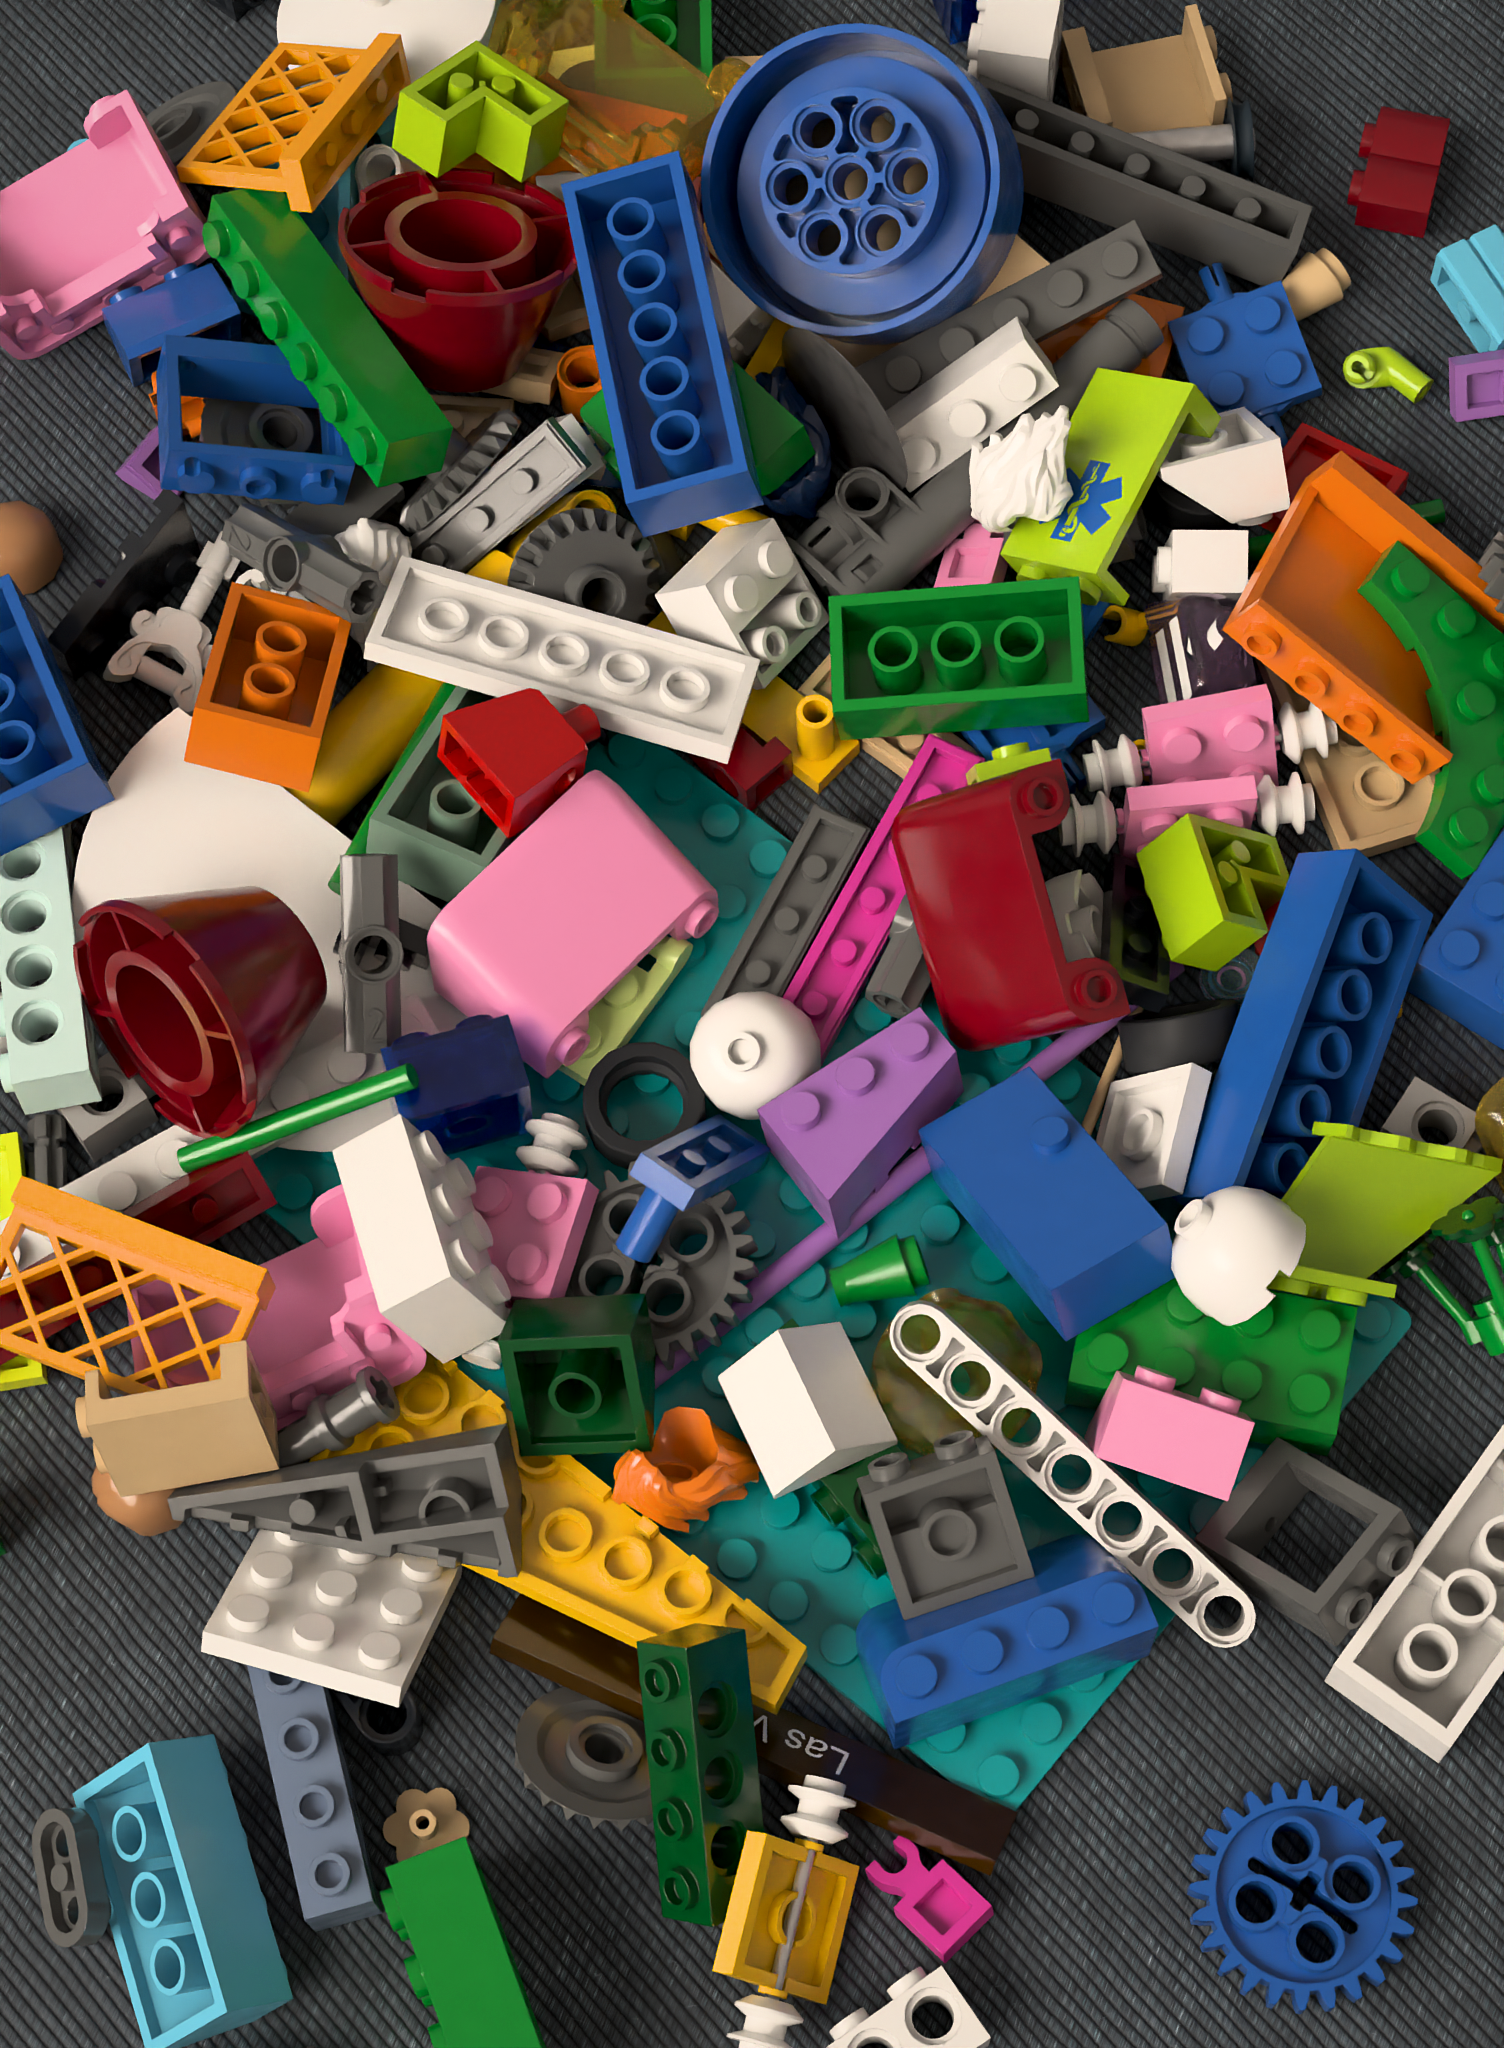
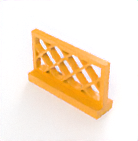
(328, 133)
(135, 1246)

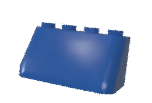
(1007, 1644)

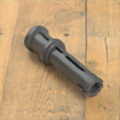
(338, 1418)

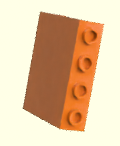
(1326, 638)

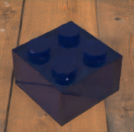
(469, 1083)

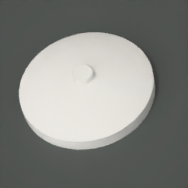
(428, 28)

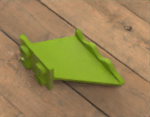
(1367, 1202)

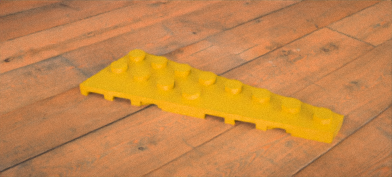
(585, 1548)

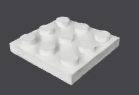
(331, 1615)

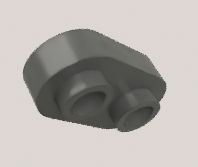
(70, 1877)

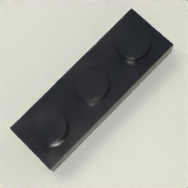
(1133, 935)

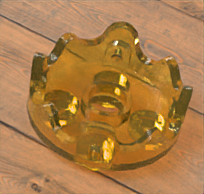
(914, 1407)

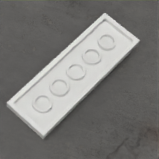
(517, 640)

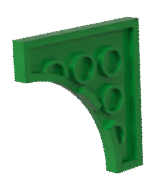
(1466, 702)

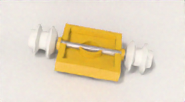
(788, 1914)

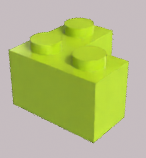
(480, 107)
(1211, 888)

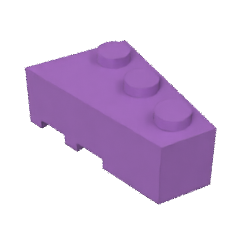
(861, 1114)

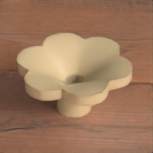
(415, 1806)

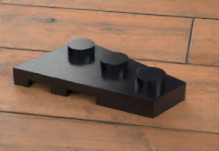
(143, 576)

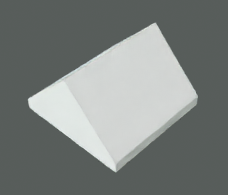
(805, 1406)

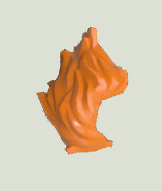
(686, 1471)

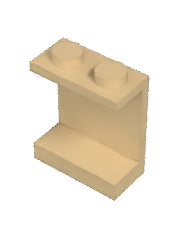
(1150, 82)

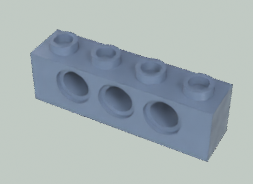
(315, 1800)

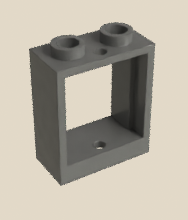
(1264, 1503)

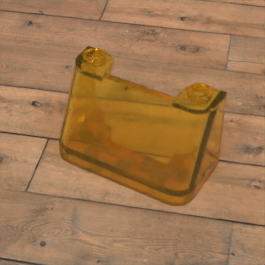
(622, 83)

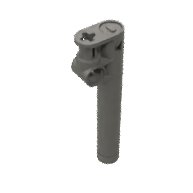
(901, 536)

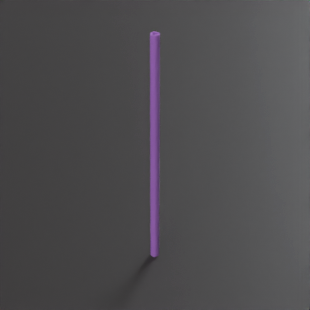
(900, 1180)

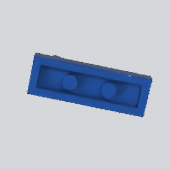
(684, 1174)

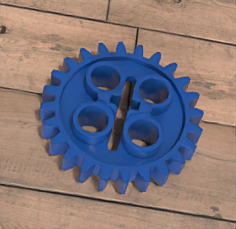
(1269, 1949)

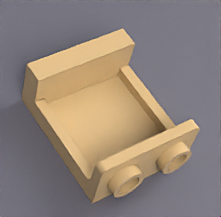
(183, 1431)

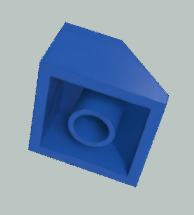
(186, 304)

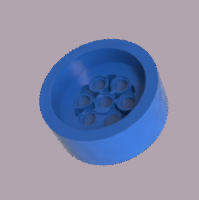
(950, 230)

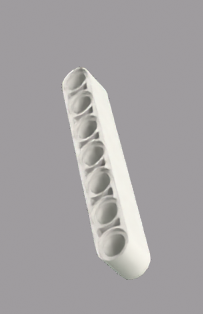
(1084, 1504)

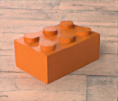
(268, 688)

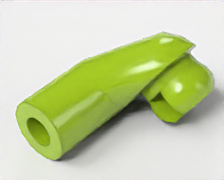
(1386, 368)

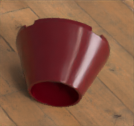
(458, 271)
(200, 997)

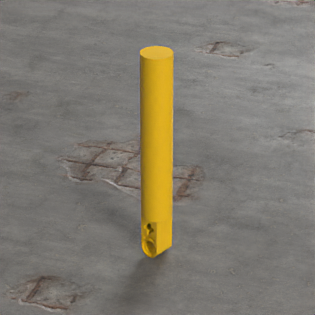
(384, 709)

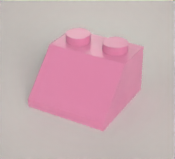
(1171, 1433)

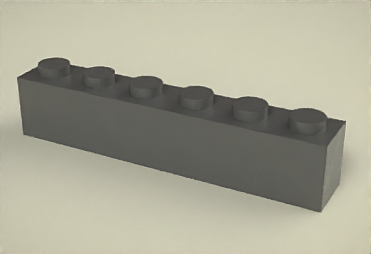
(1166, 193)

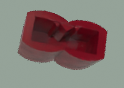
(1400, 171)

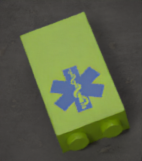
(1110, 462)

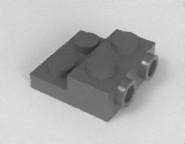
(944, 1524)

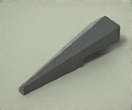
(422, 1498)

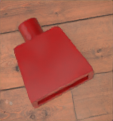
(517, 754)

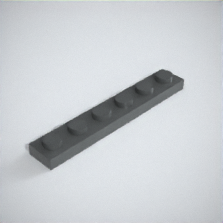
(1042, 301)

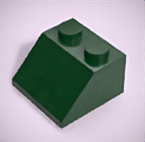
(580, 1374)

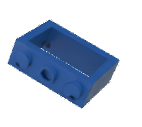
(250, 375)

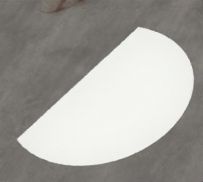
(212, 830)

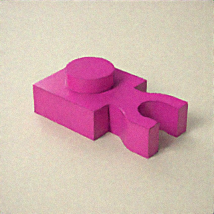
(934, 1903)

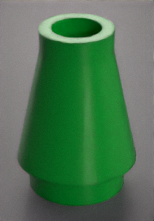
(882, 1272)

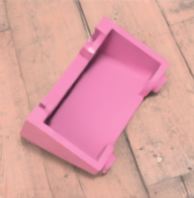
(90, 228)
(566, 919)
(315, 1328)

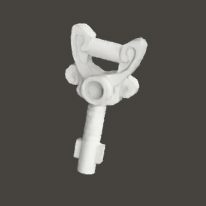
(176, 635)

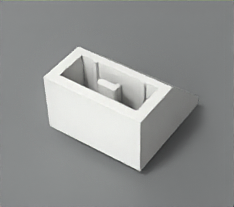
(746, 597)

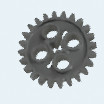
(705, 1279)

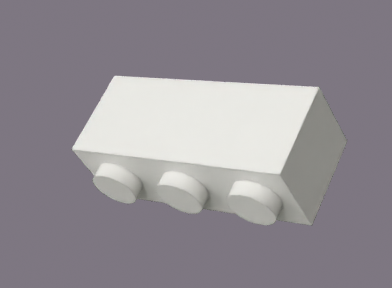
(970, 400)

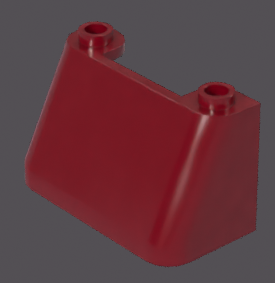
(989, 913)

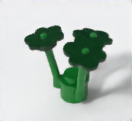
(1482, 1228)

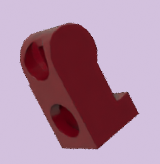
(752, 769)

